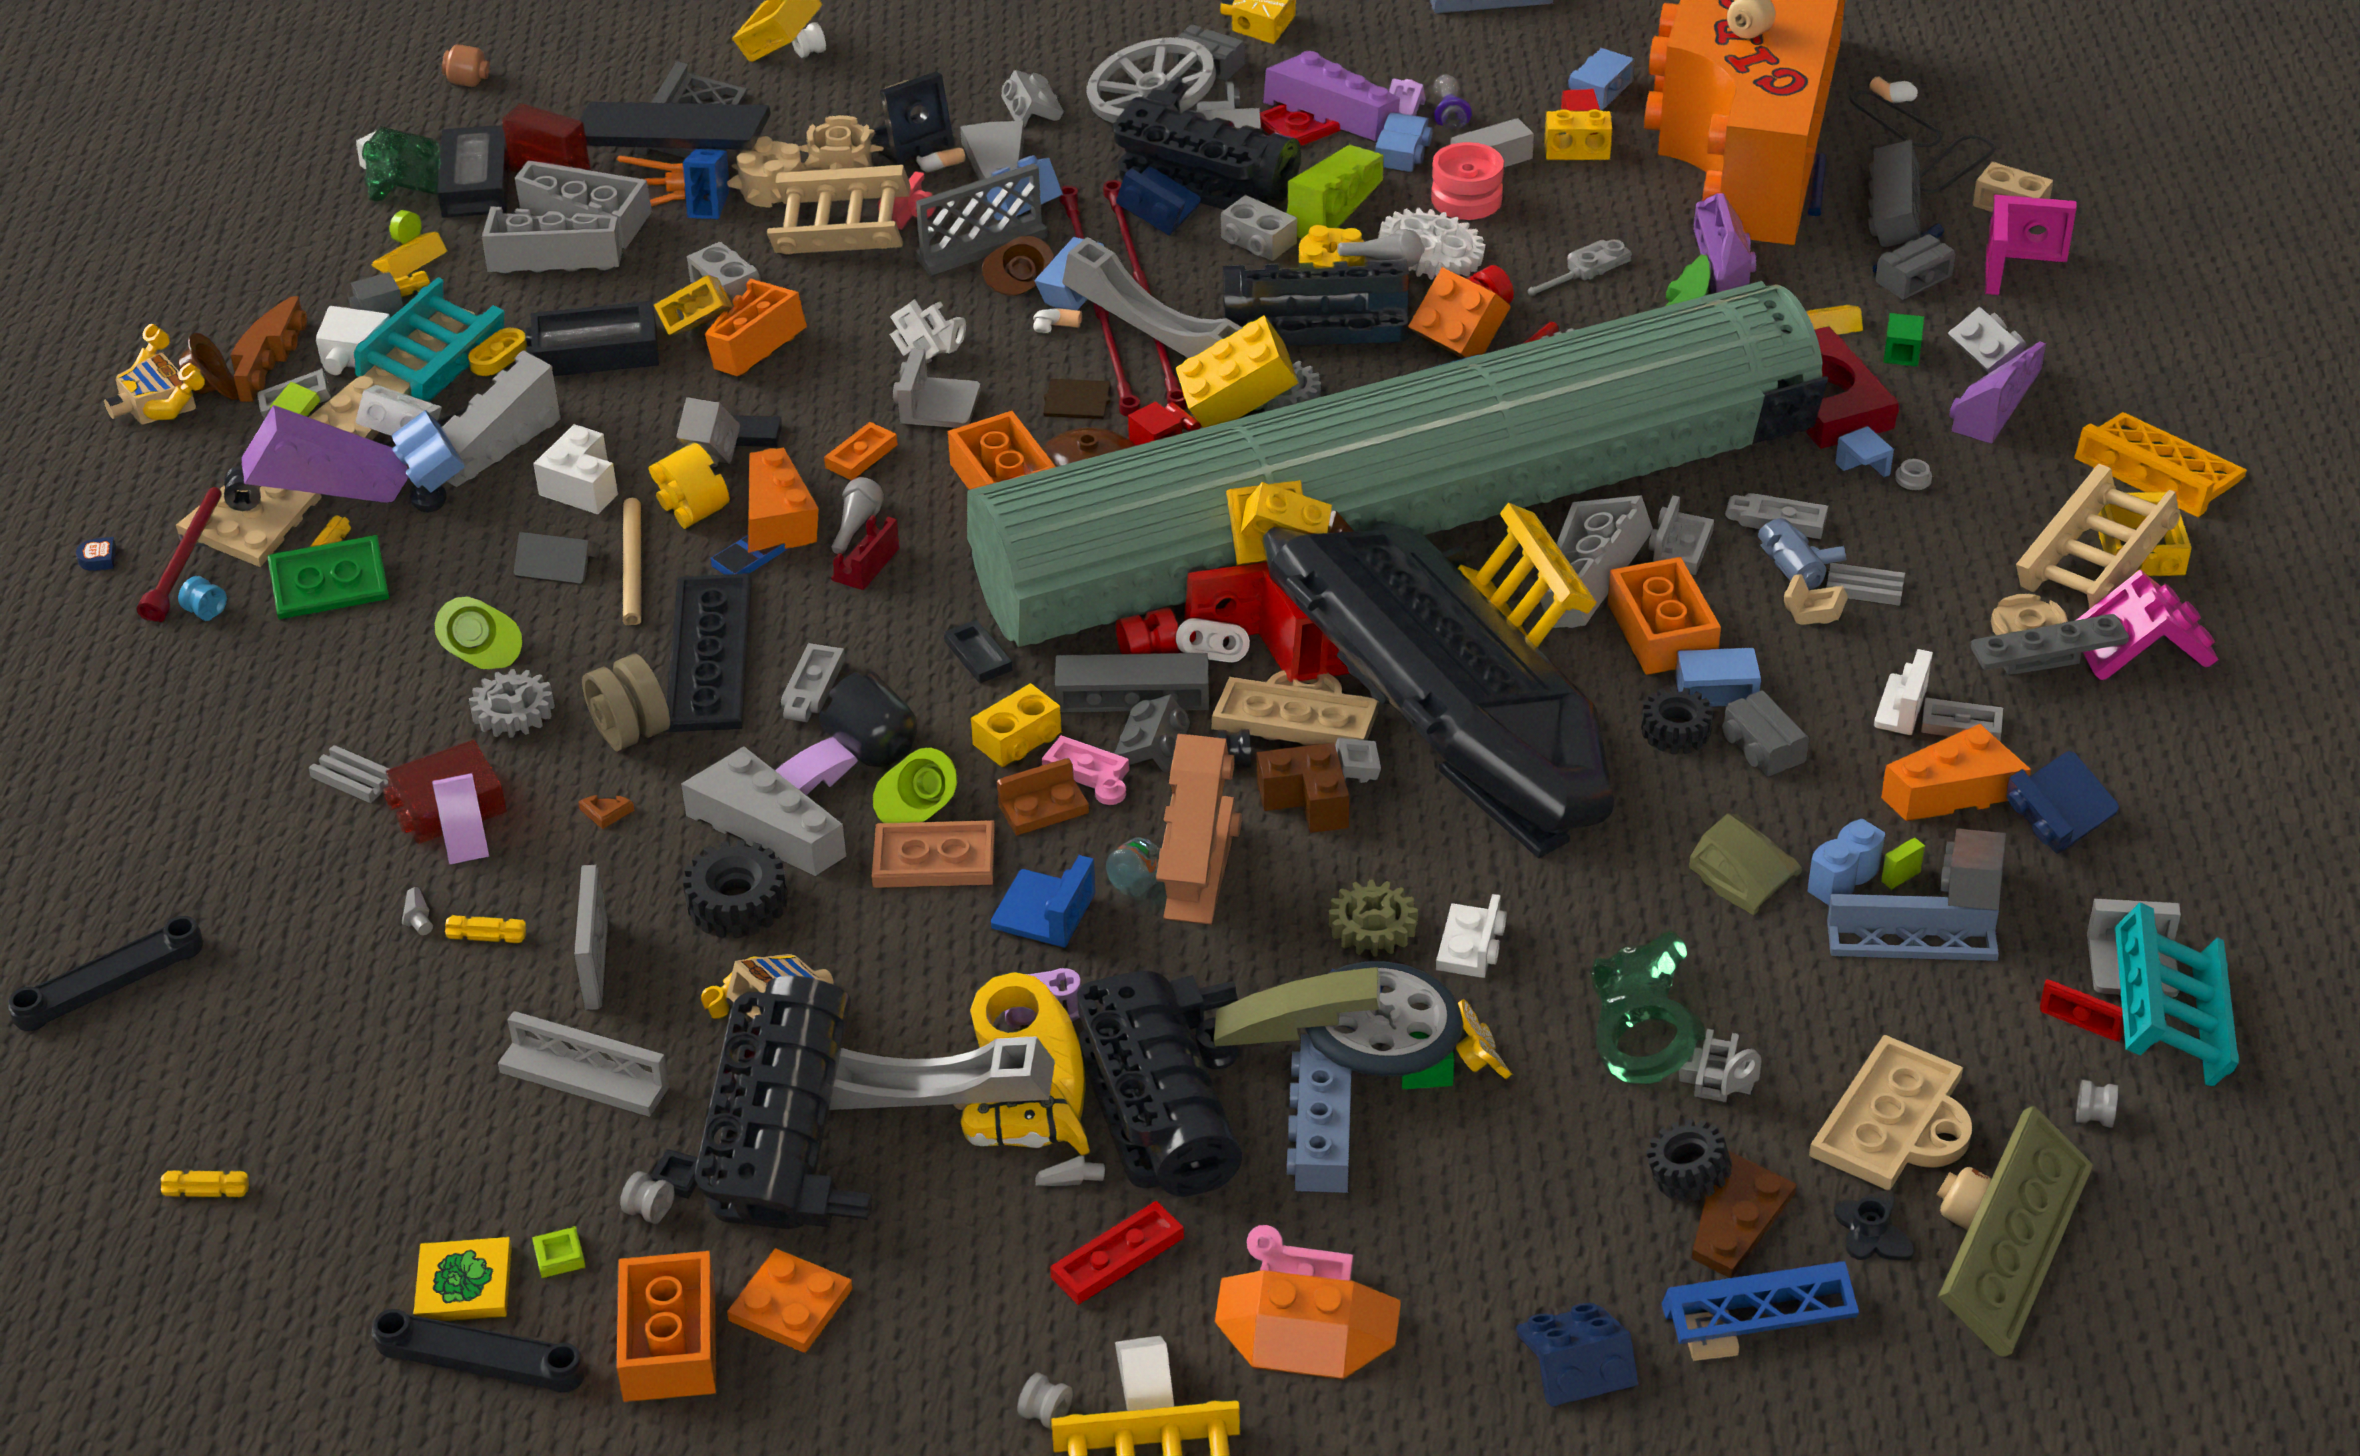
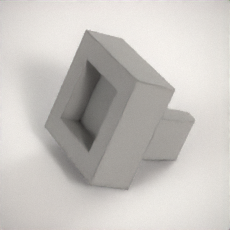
(1358, 759)

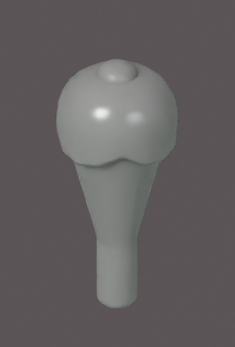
(1401, 245)
(861, 500)

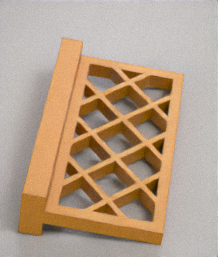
(2147, 471)

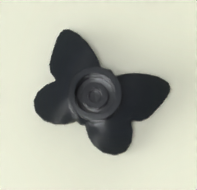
(1872, 1229)

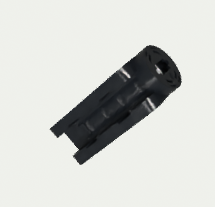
(1204, 152)
(1322, 302)
(1157, 1079)
(777, 1109)

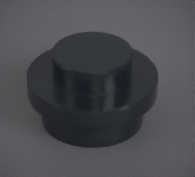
(428, 501)

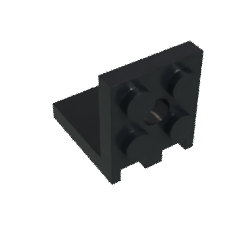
(919, 133)

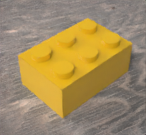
(1237, 374)

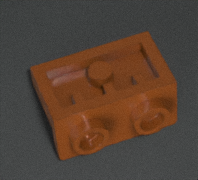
(1041, 797)

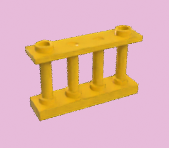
(1553, 573)
(1164, 1425)

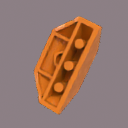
(1306, 1322)

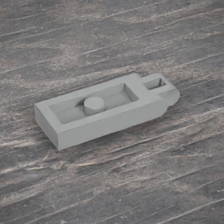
(1758, 509)
(811, 681)

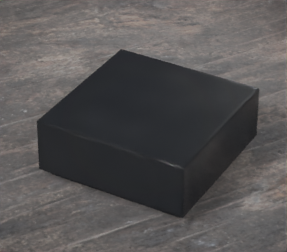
(678, 1170)

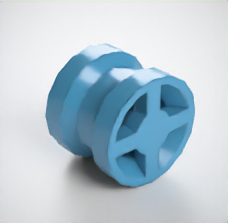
(202, 598)

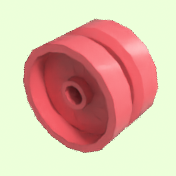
(1467, 180)

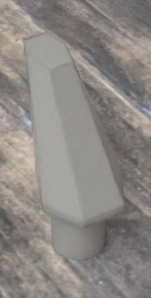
(416, 912)
(1070, 1173)

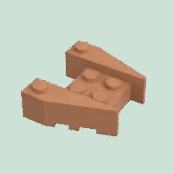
(1197, 828)

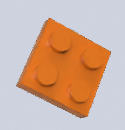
(790, 1300)

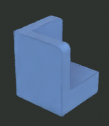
(1864, 448)

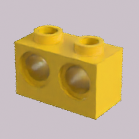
(1578, 142)
(1281, 508)
(1016, 725)

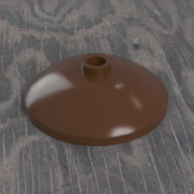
(1084, 444)

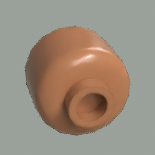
(465, 65)

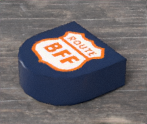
(97, 554)

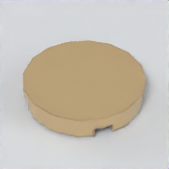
(2024, 613)

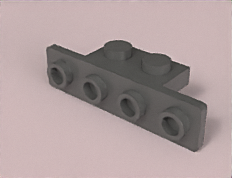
(2048, 645)

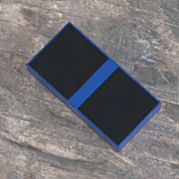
(738, 561)

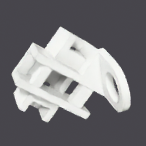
(914, 326)

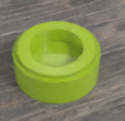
(405, 226)

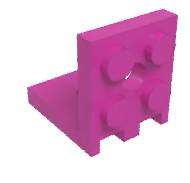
(2011, 236)
(2147, 614)

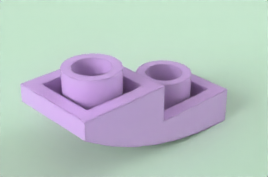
(818, 763)
(460, 818)

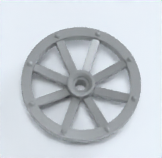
(1156, 79)

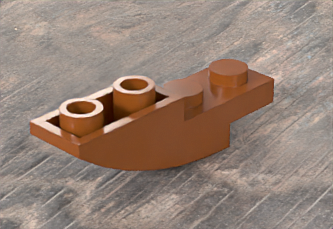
(264, 343)

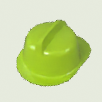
(471, 623)
(915, 787)

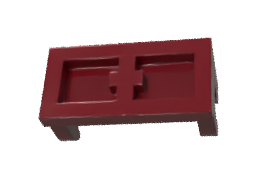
(868, 555)

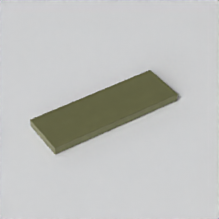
(2016, 1232)

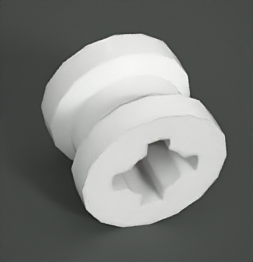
(809, 40)

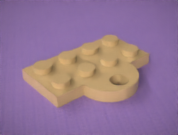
(1294, 710)
(1895, 1116)

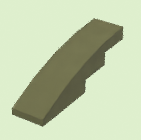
(1303, 1003)

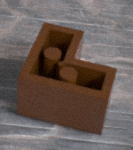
(1305, 778)

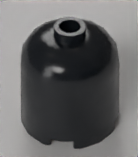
(870, 720)

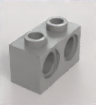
(1258, 228)
(725, 265)
(710, 427)

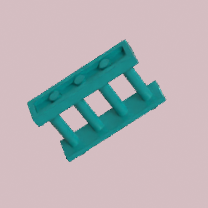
(442, 365)
(2146, 1003)

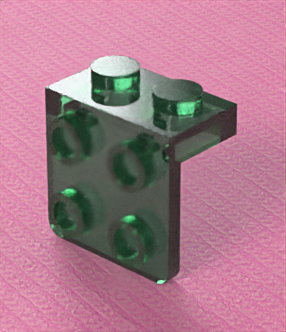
(401, 161)

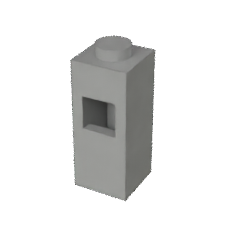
(1509, 138)

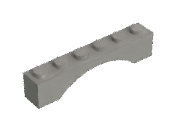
(1104, 280)
(994, 1073)

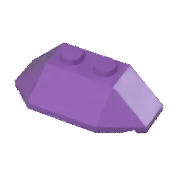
(1724, 243)

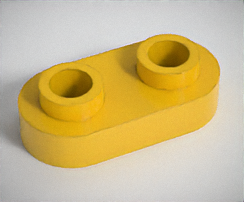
(497, 351)

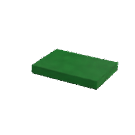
(327, 577)

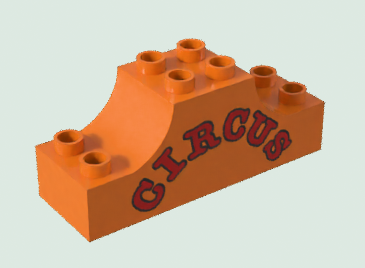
(1746, 105)

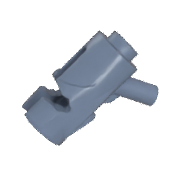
(1793, 553)

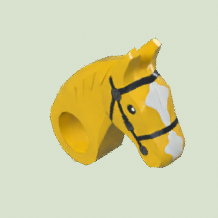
(1035, 1121)

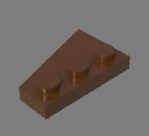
(1739, 1215)

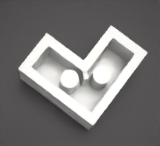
(577, 471)

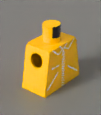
(1260, 18)

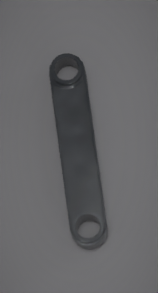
(40, 1004)
(478, 1351)

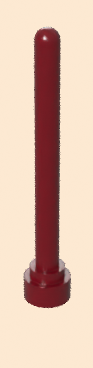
(155, 603)

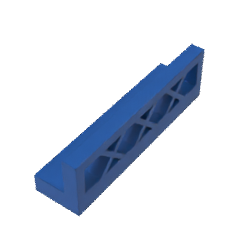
(1759, 1292)

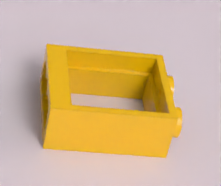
(776, 22)
(2169, 558)

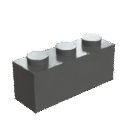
(1974, 869)

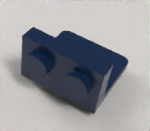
(1156, 199)
(2061, 801)
(1580, 1353)

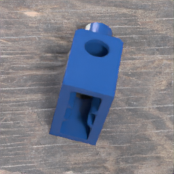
(703, 174)

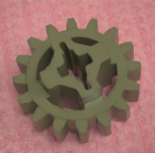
(1373, 917)

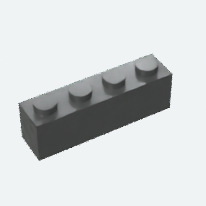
(1895, 194)
(1124, 680)

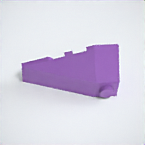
(1994, 397)

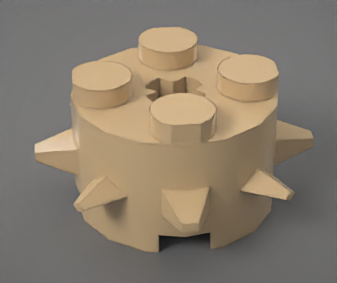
(839, 144)
(760, 167)

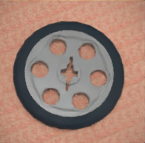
(1408, 1055)

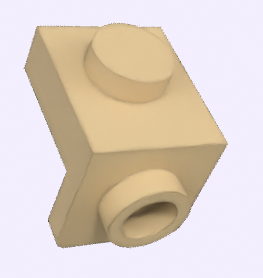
(1814, 605)

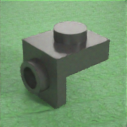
(1232, 99)

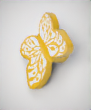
(1479, 1045)

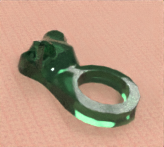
(1633, 990)

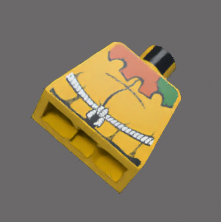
(698, 303)

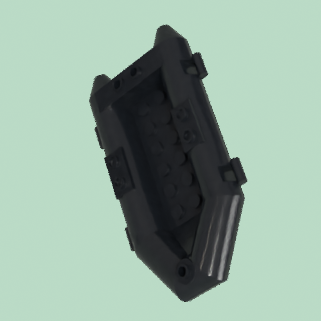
(1451, 668)

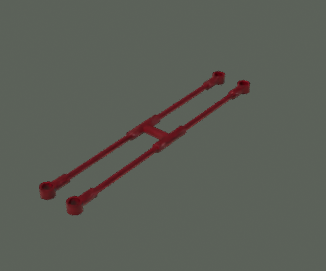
(1127, 402)

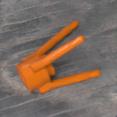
(674, 180)

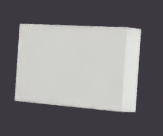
(1145, 1373)

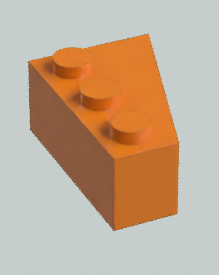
(754, 327)
(778, 503)
(1951, 775)

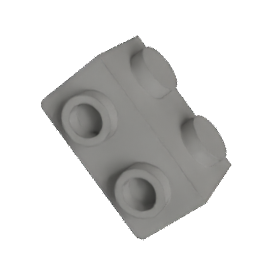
(1030, 95)
(1987, 340)
(1681, 536)

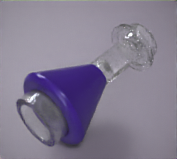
(1452, 110)

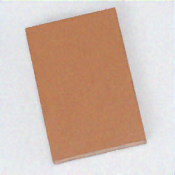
(933, 854)

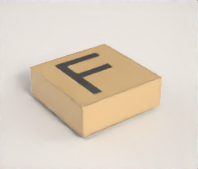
(1710, 1348)

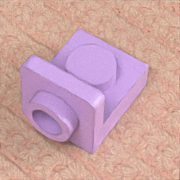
(1410, 95)

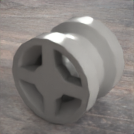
(2097, 1103)
(647, 1197)
(1044, 1399)

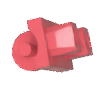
(905, 207)

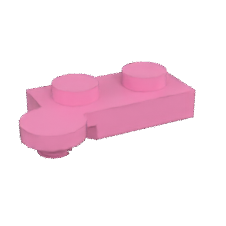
(1092, 768)
(1267, 1245)

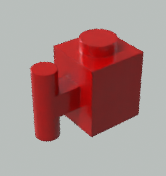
(1157, 423)

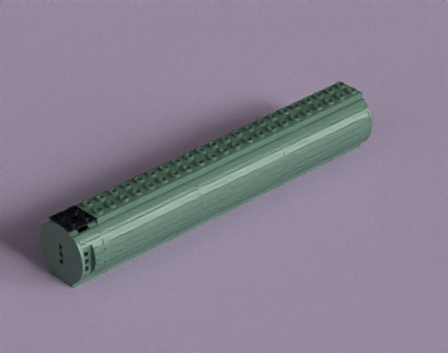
(1406, 451)

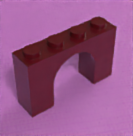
(1861, 405)

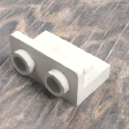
(390, 410)
(1904, 695)
(1470, 938)

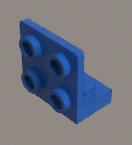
(1045, 905)

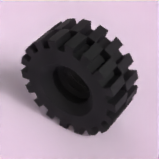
(732, 869)

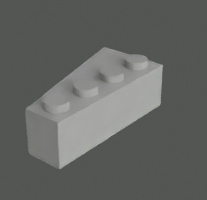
(574, 191)
(550, 241)
(505, 417)
(1596, 540)
(764, 808)

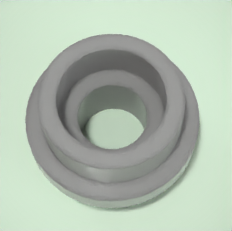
(1914, 474)

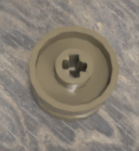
(626, 702)

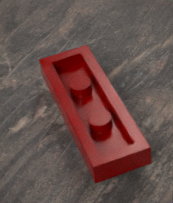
(1117, 1252)

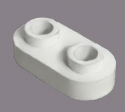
(1210, 639)

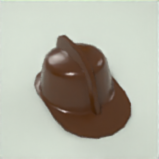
(1016, 265)
(210, 362)

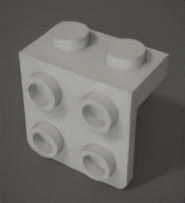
(933, 400)
(2102, 940)

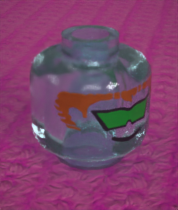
(1135, 865)

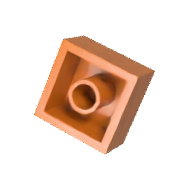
(1459, 315)

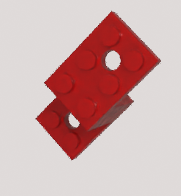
(1264, 610)

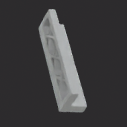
(584, 1070)

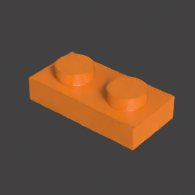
(860, 451)

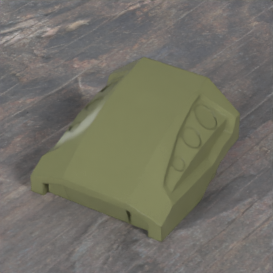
(1741, 863)

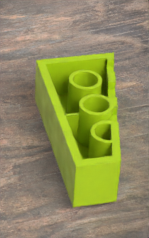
(1333, 188)

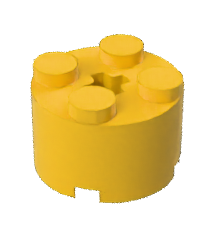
(1322, 246)
(689, 485)

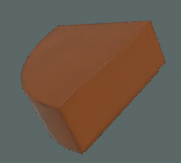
(605, 810)

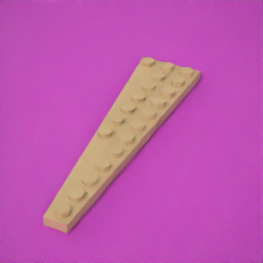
(261, 530)

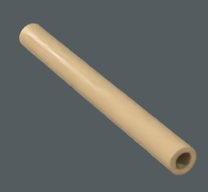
(631, 561)

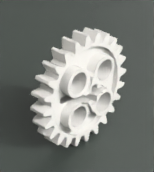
(1445, 241)

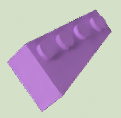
(1330, 93)
(320, 459)

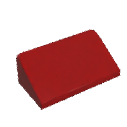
(2082, 1010)

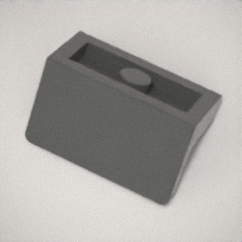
(553, 557)

